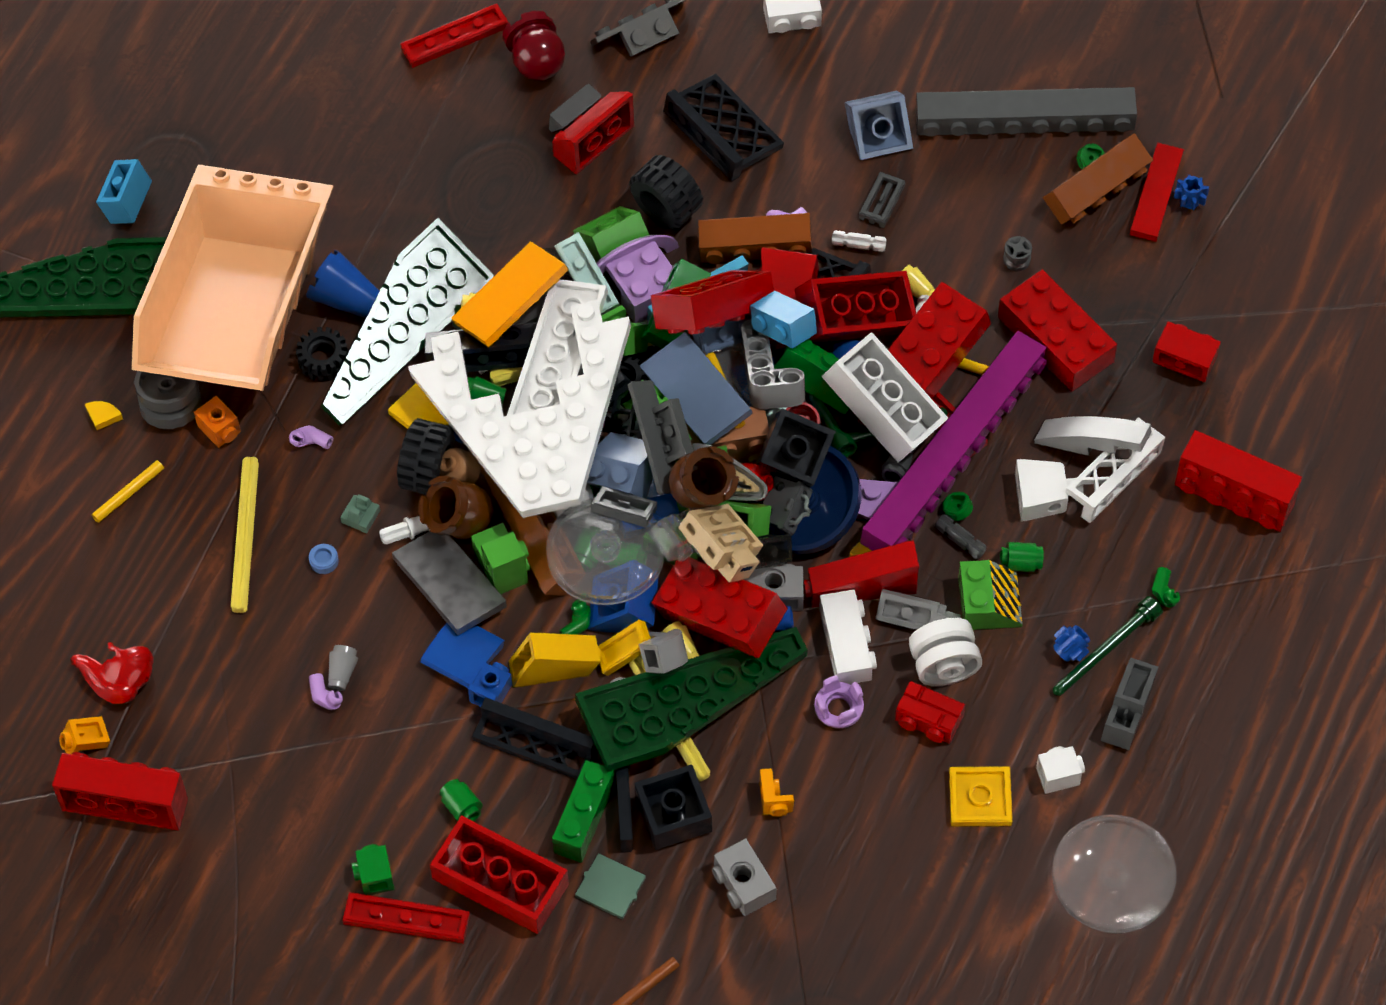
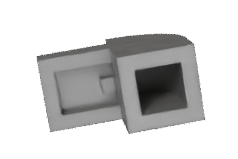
(663, 651)

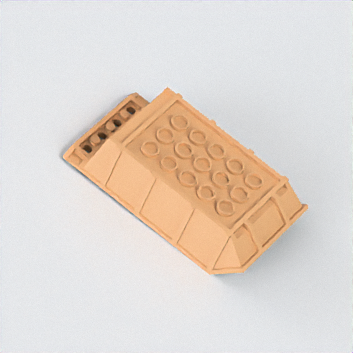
(228, 277)

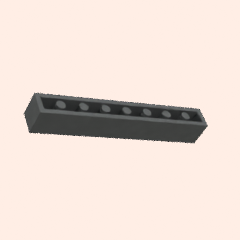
(1025, 111)

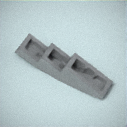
(1093, 432)

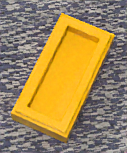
(623, 647)

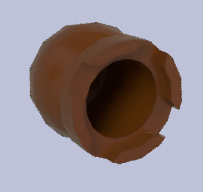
(703, 478)
(455, 508)

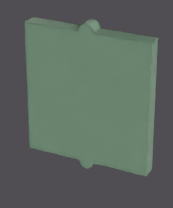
(610, 886)

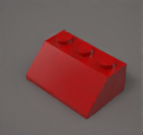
(594, 131)

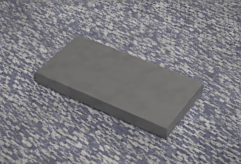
(449, 580)

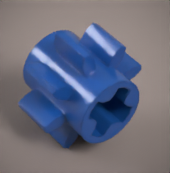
(1191, 192)
(1071, 643)

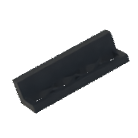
(534, 728)

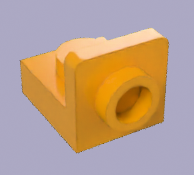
(84, 735)
(771, 800)

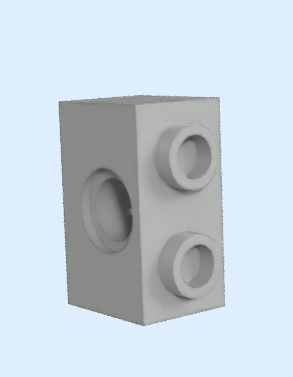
(789, 580)
(738, 861)

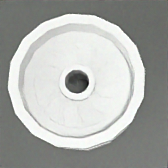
(945, 652)

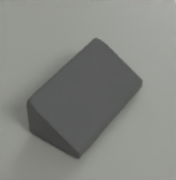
(573, 107)

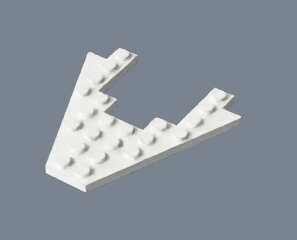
(542, 453)

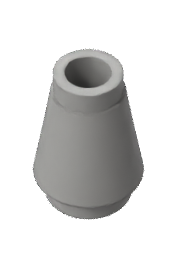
(341, 665)

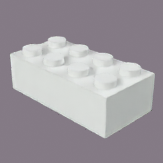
(884, 397)

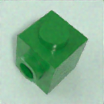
(373, 869)

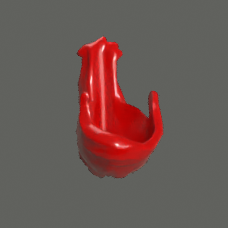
(119, 676)

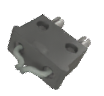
(788, 504)

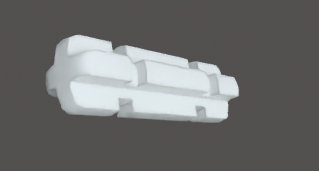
(859, 241)

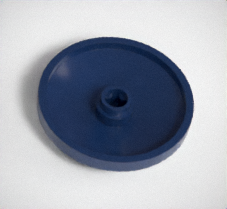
(832, 506)

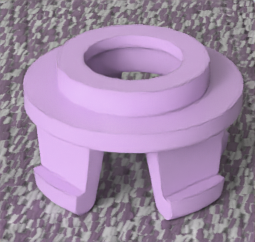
(832, 690)

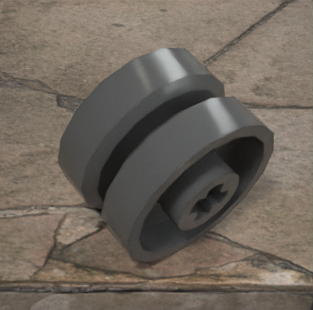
(167, 400)

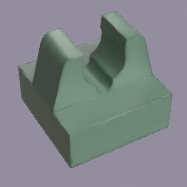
(360, 513)

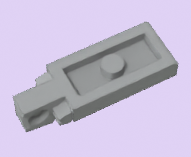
(910, 610)

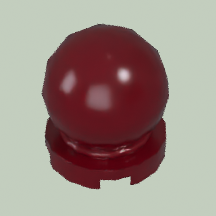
(535, 45)

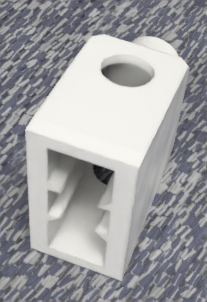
(1041, 488)

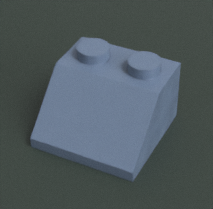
(879, 124)
(621, 465)

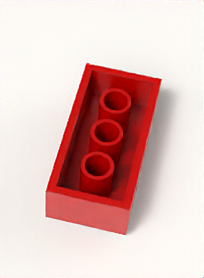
(710, 301)
(858, 305)
(939, 337)
(1073, 340)
(1237, 481)
(730, 613)
(120, 790)
(499, 874)

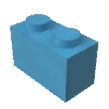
(124, 191)
(783, 319)

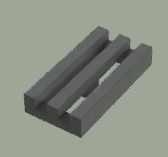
(875, 217)
(624, 506)

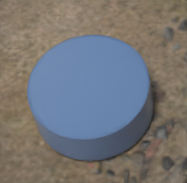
(323, 558)

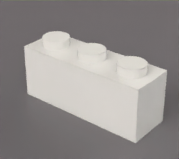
(847, 636)

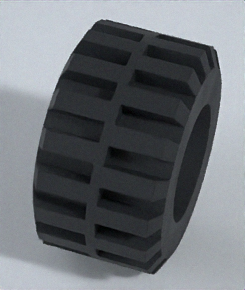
(666, 192)
(422, 454)

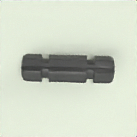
(960, 536)

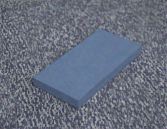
(705, 396)

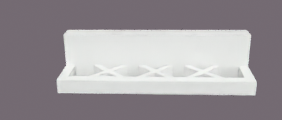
(1120, 477)

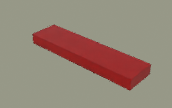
(454, 35)
(1156, 192)
(406, 917)

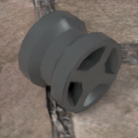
(1013, 247)

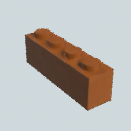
(1097, 179)
(732, 237)

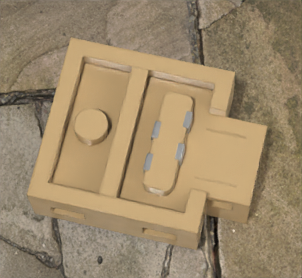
(722, 541)

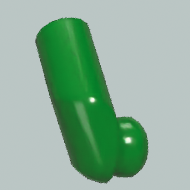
(1161, 589)
(580, 618)

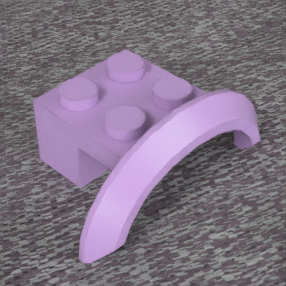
(639, 271)

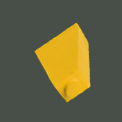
(553, 658)

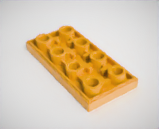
(509, 294)

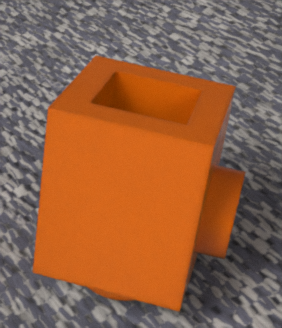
(217, 422)

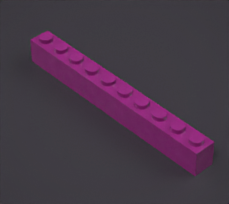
(955, 443)

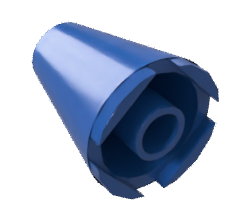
(342, 286)

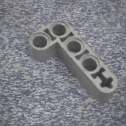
(766, 385)

